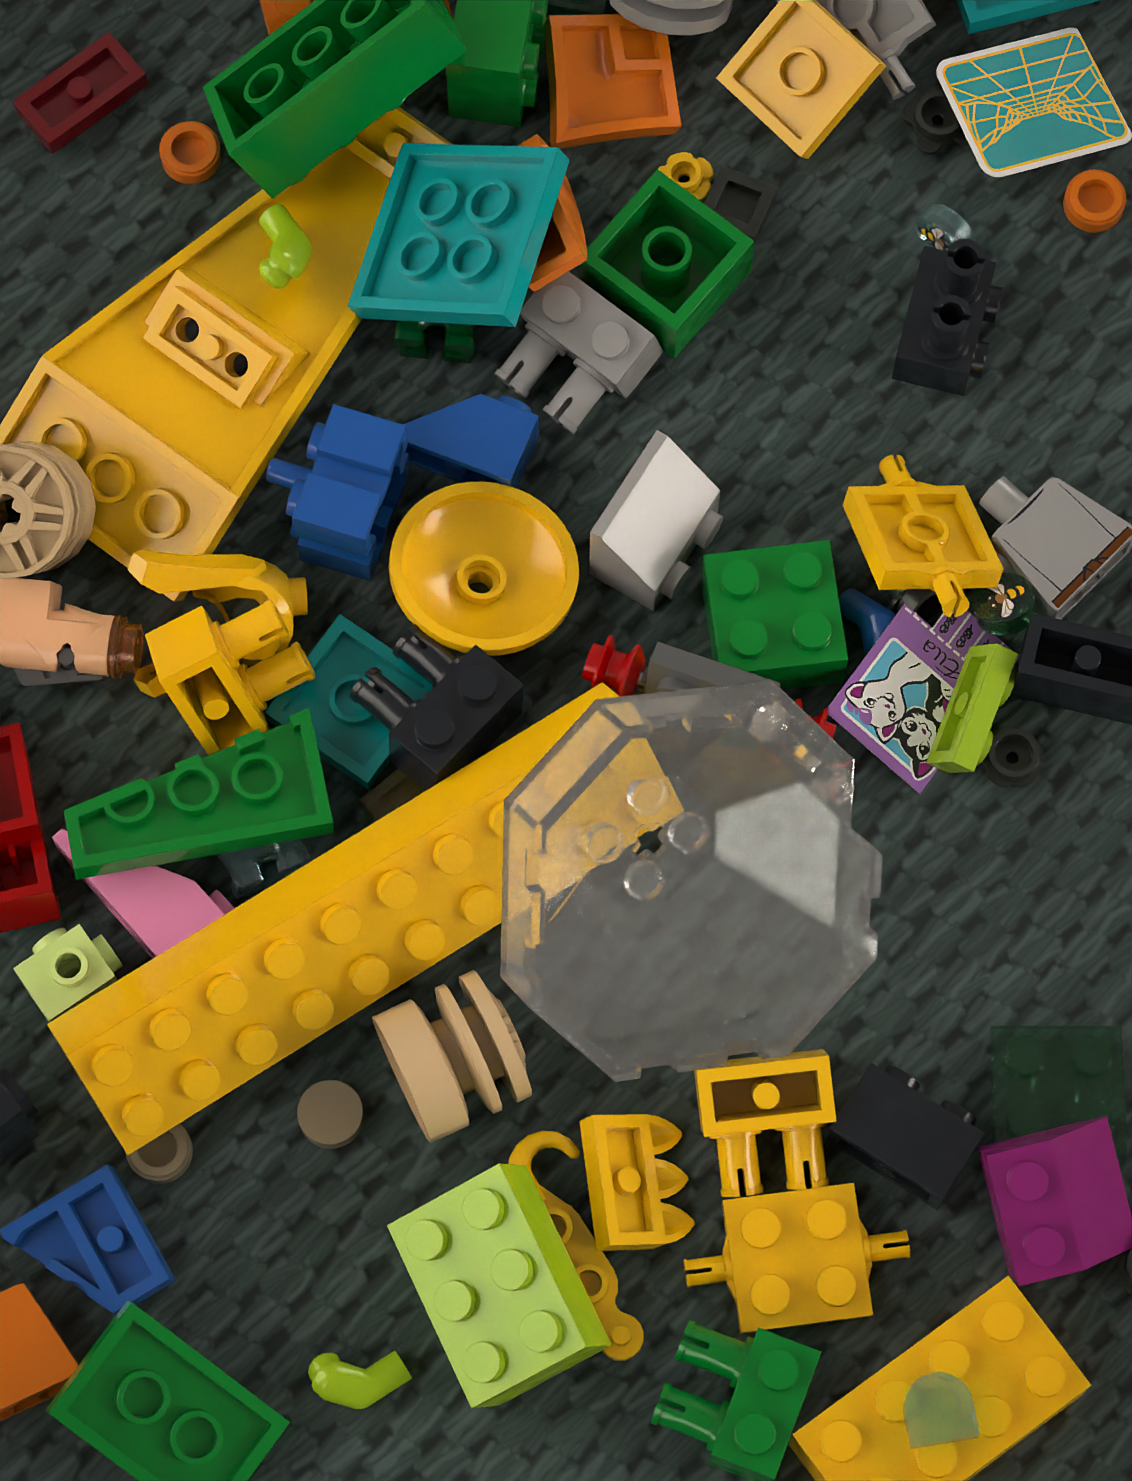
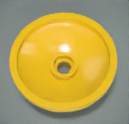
(490, 538)

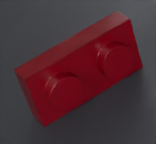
(80, 92)

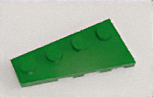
(234, 800)

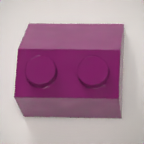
(1057, 1200)

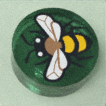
(1007, 607)

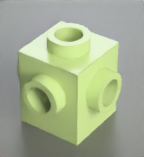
(59, 958)

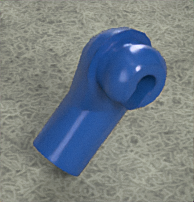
(866, 614)

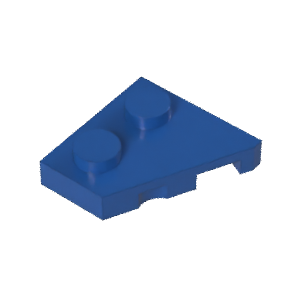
(94, 1241)

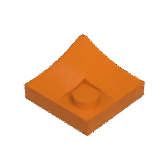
(608, 80)

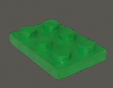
(164, 1407)

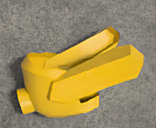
(219, 580)

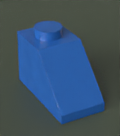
(475, 440)

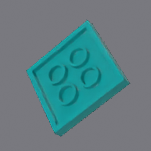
(459, 234)

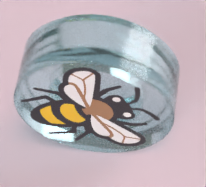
(941, 226)

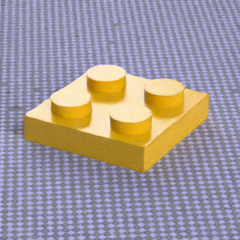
(801, 73)

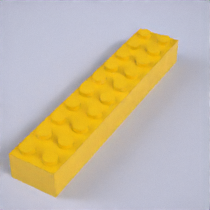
(305, 949)

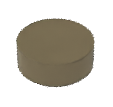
(330, 1114)
(164, 1157)

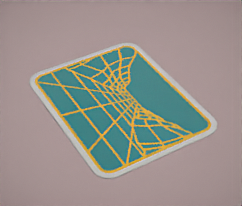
(1032, 103)

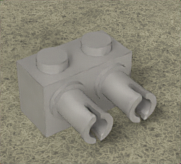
(602, 340)

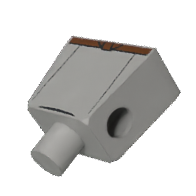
(1055, 540)

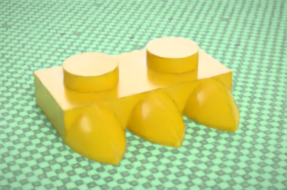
(629, 1181)

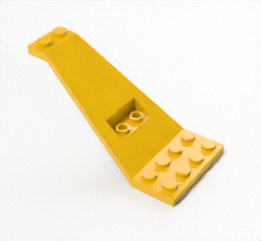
(167, 418)

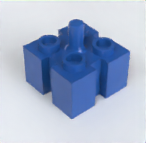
(349, 493)

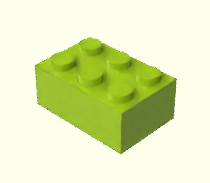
(498, 1285)

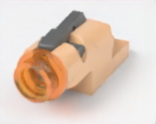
(65, 644)

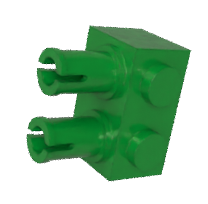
(769, 1387)

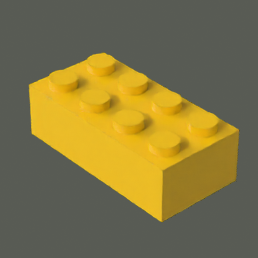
(1003, 1358)

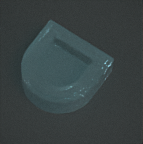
(939, 1411)

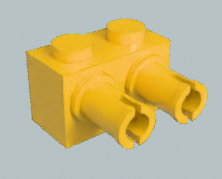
(208, 684)
(765, 1094)

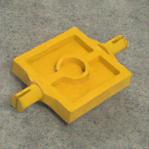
(922, 536)
(797, 1258)

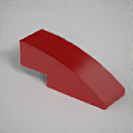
(26, 871)

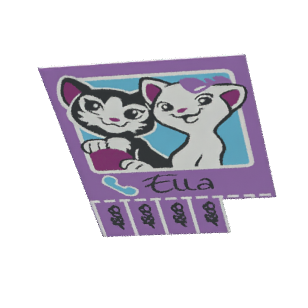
(904, 689)

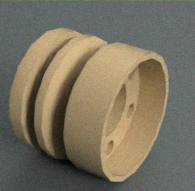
(53, 505)
(453, 1055)

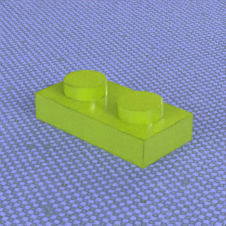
(966, 724)

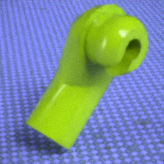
(289, 250)
(353, 1385)

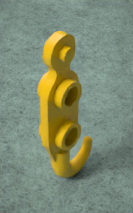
(591, 1265)

